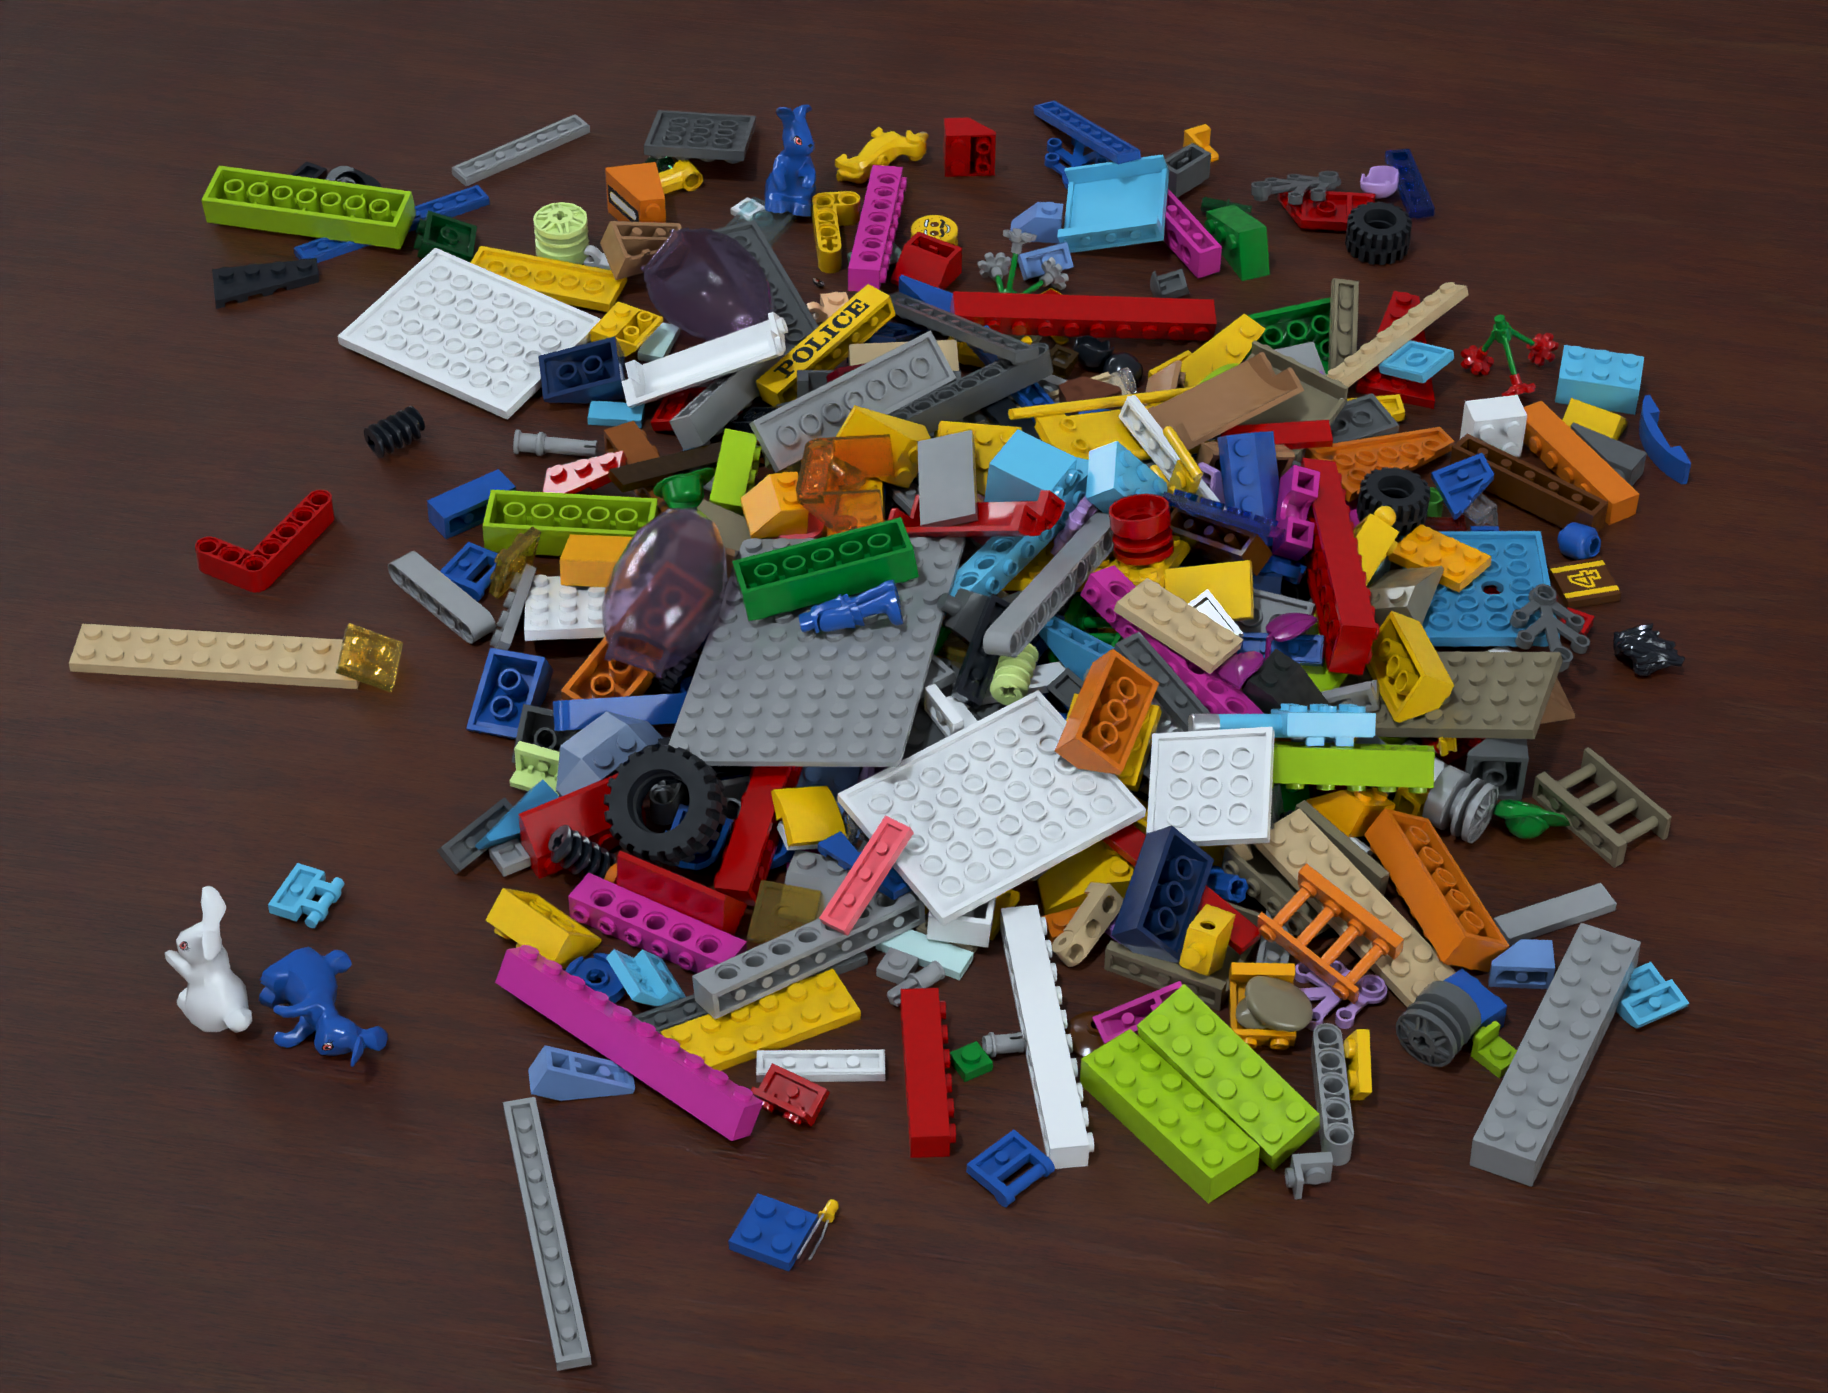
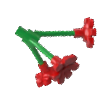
(1502, 332)

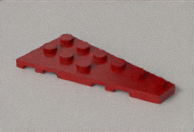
(1381, 384)

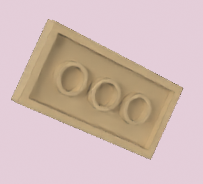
(1178, 625)

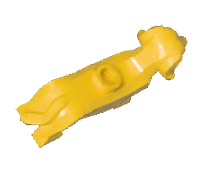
(880, 151)

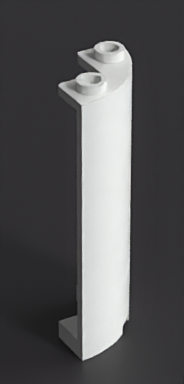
(705, 361)

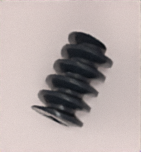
(394, 431)
(579, 853)

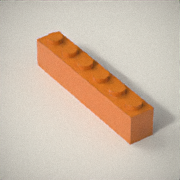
(1577, 462)

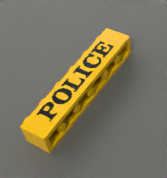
(827, 343)

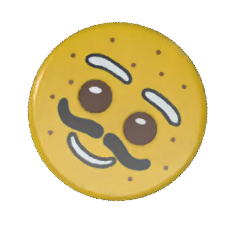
(937, 227)

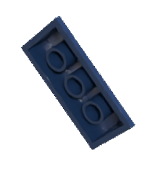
(1163, 895)

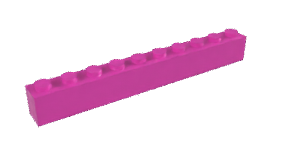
(629, 1042)

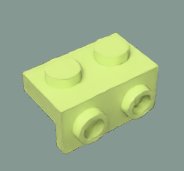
(533, 765)

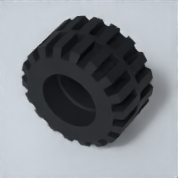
(1378, 233)
(1399, 490)

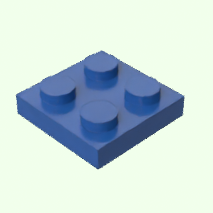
(772, 1232)

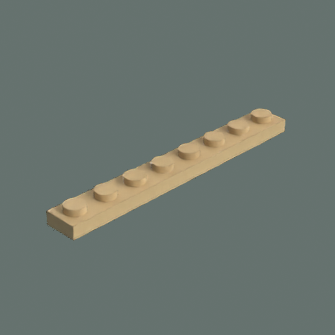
(1398, 333)

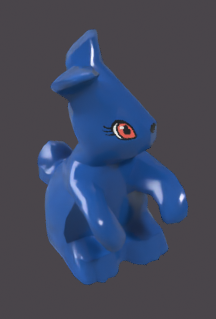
(793, 173)
(310, 988)

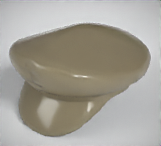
(1274, 1005)

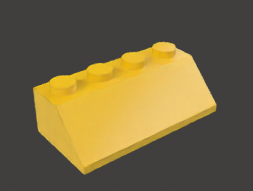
(1408, 669)

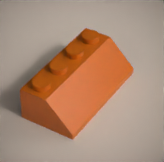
(1107, 715)

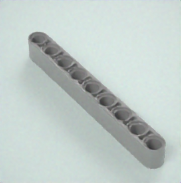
(1050, 588)

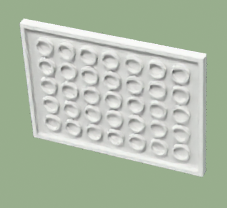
(467, 332)
(991, 807)

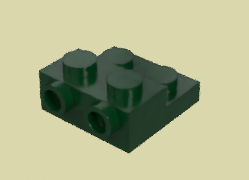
(445, 234)

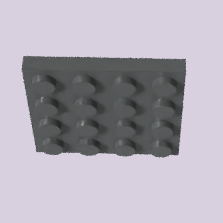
(700, 136)

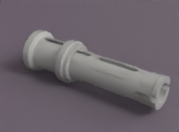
(542, 444)

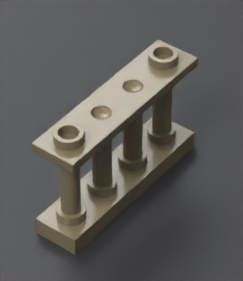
(1594, 828)

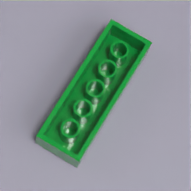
(824, 569)

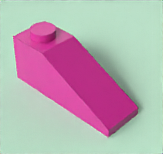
(1127, 1016)

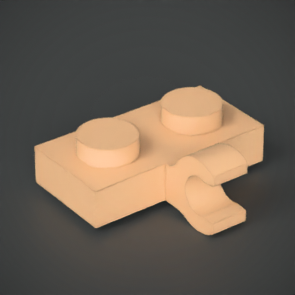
(829, 305)

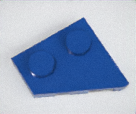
(1462, 482)

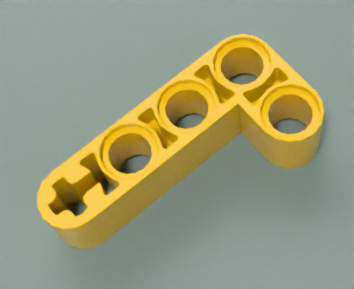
(829, 213)

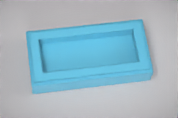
(614, 413)

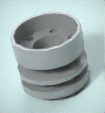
(1460, 804)

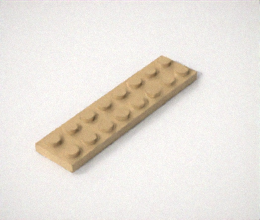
(1299, 841)

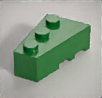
(1242, 241)

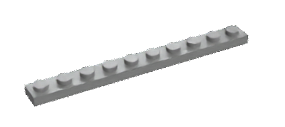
(546, 1235)

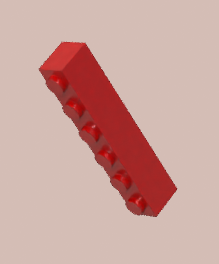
(754, 834)
(925, 1073)

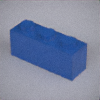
(465, 505)

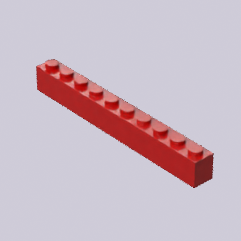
(1088, 315)

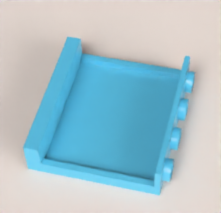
(1115, 204)

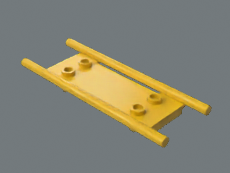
(1090, 431)

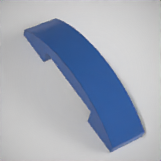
(1668, 459)

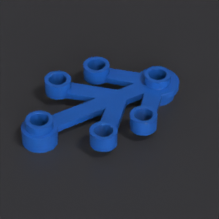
(1056, 152)

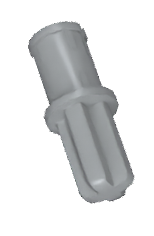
(921, 979)

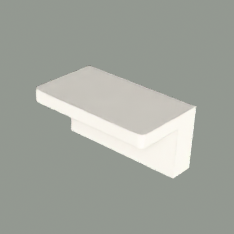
(946, 712)

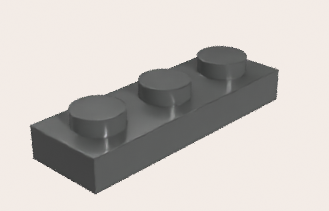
(461, 848)

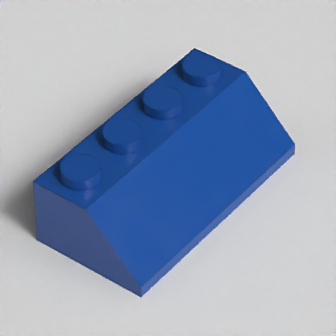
(1250, 473)

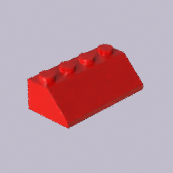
(580, 810)
(679, 893)

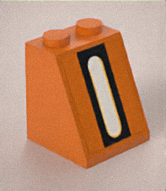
(635, 193)

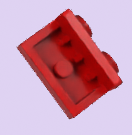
(791, 1095)

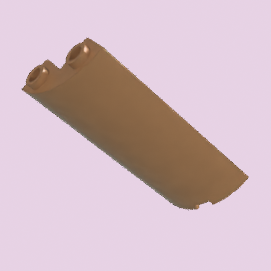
(1226, 400)

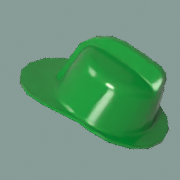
(684, 489)

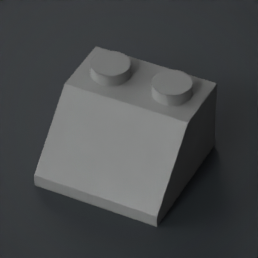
(816, 873)

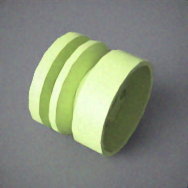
(561, 232)

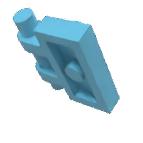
(298, 891)

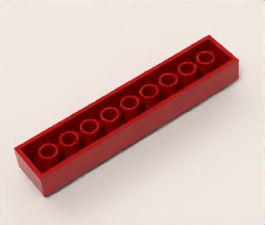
(1337, 577)

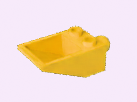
(1376, 539)

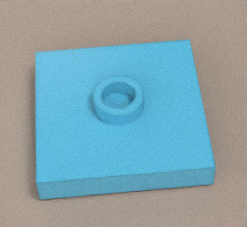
(1416, 361)

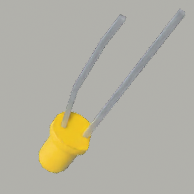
(825, 1215)

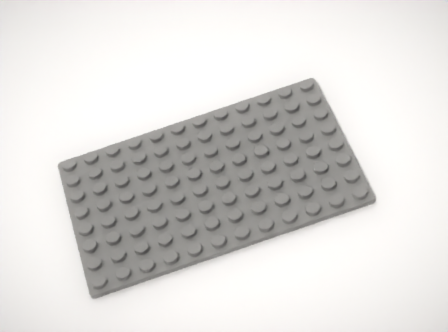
(810, 696)

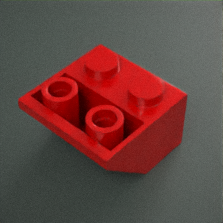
(968, 148)
(929, 261)

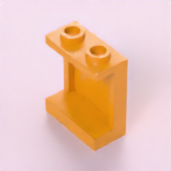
(1239, 976)

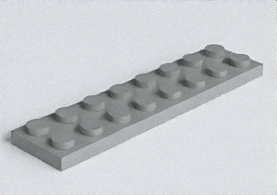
(877, 386)

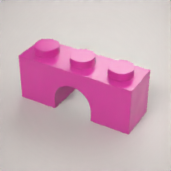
(1296, 493)

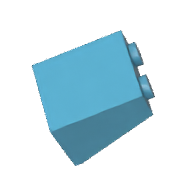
(1027, 467)

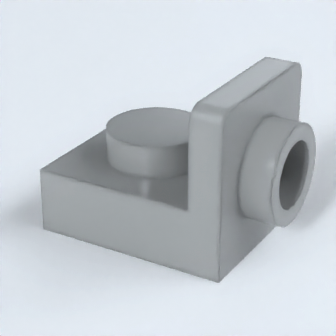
(1308, 1169)

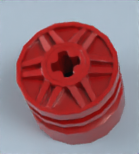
(1141, 529)

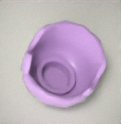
(1380, 181)

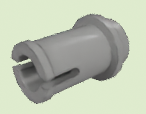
(1002, 1043)

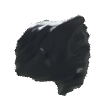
(1646, 649)

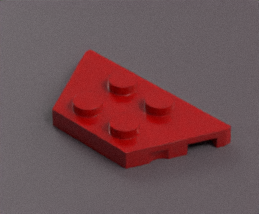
(1326, 214)

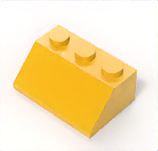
(540, 924)

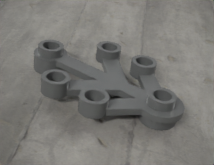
(1298, 184)
(1544, 599)

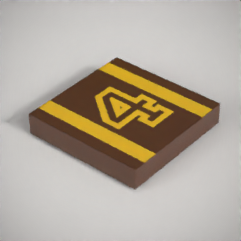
(1584, 582)

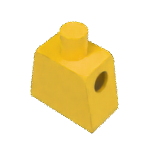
(1206, 947)

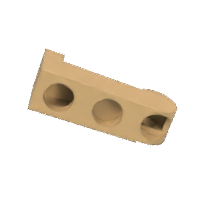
(1088, 923)

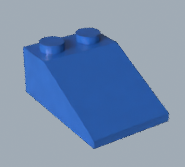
(504, 687)

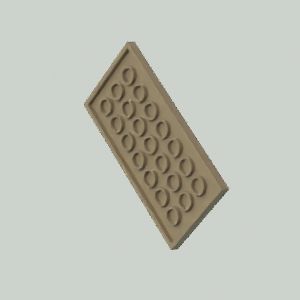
(1490, 699)

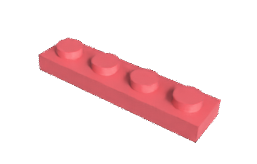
(866, 875)

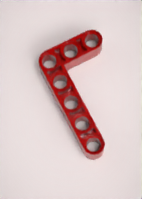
(275, 553)

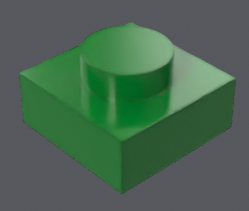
(971, 1061)

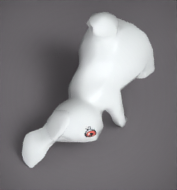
(214, 994)

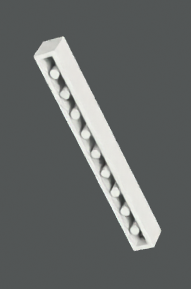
(1044, 1036)

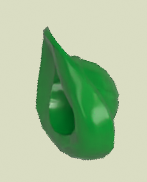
(1527, 819)

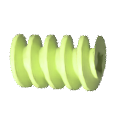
(1014, 676)

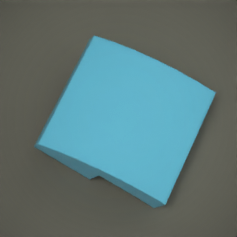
(645, 978)
(1649, 997)

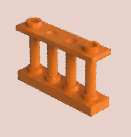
(1335, 904)

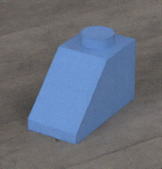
(1042, 220)
(1524, 965)

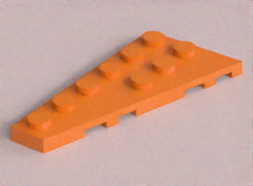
(1398, 450)

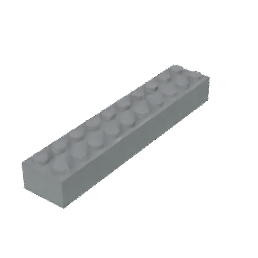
(1555, 1055)

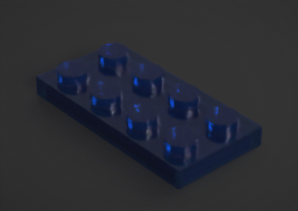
(1232, 516)

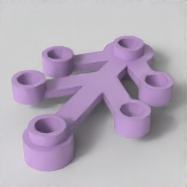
(1371, 991)

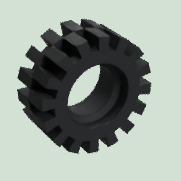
(674, 675)

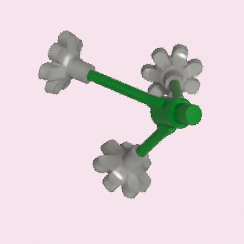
(997, 266)

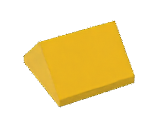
(1595, 419)

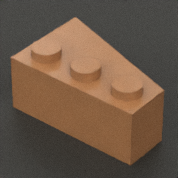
(633, 244)

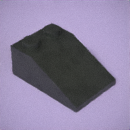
(1281, 682)

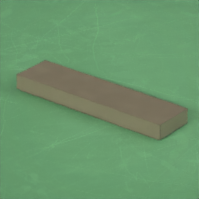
(1343, 320)

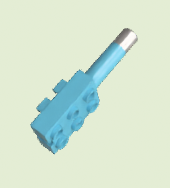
(1295, 721)

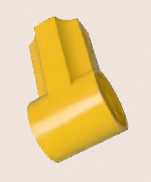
(681, 176)

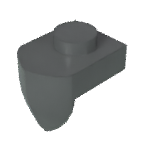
(1169, 285)

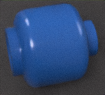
(1579, 541)

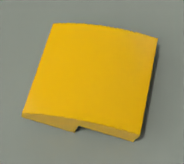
(807, 814)

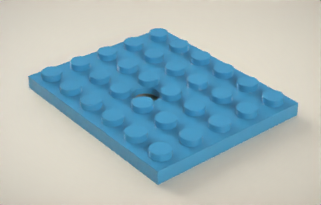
(1484, 618)

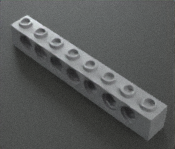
(801, 954)

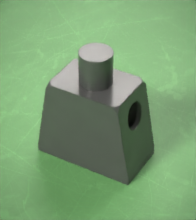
(962, 612)

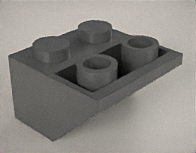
(1187, 168)

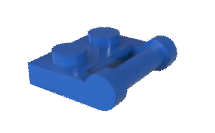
(467, 566)
(1003, 1160)

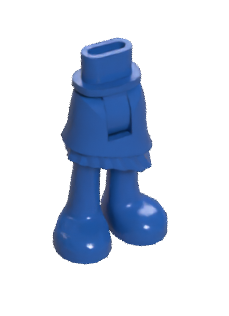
(847, 612)

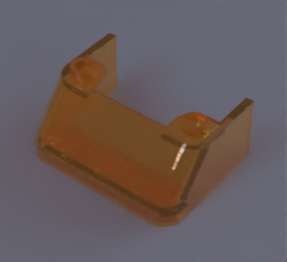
(841, 465)

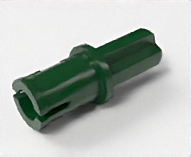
(1211, 203)

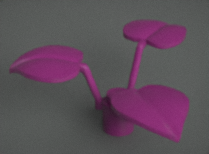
(1282, 628)

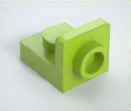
(1492, 1050)

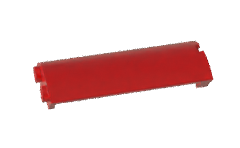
(994, 519)

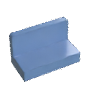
(1031, 261)

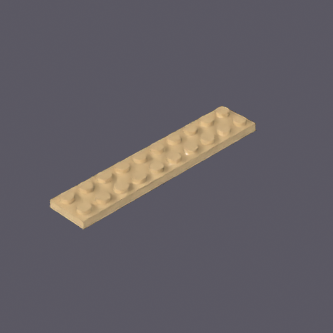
(209, 656)

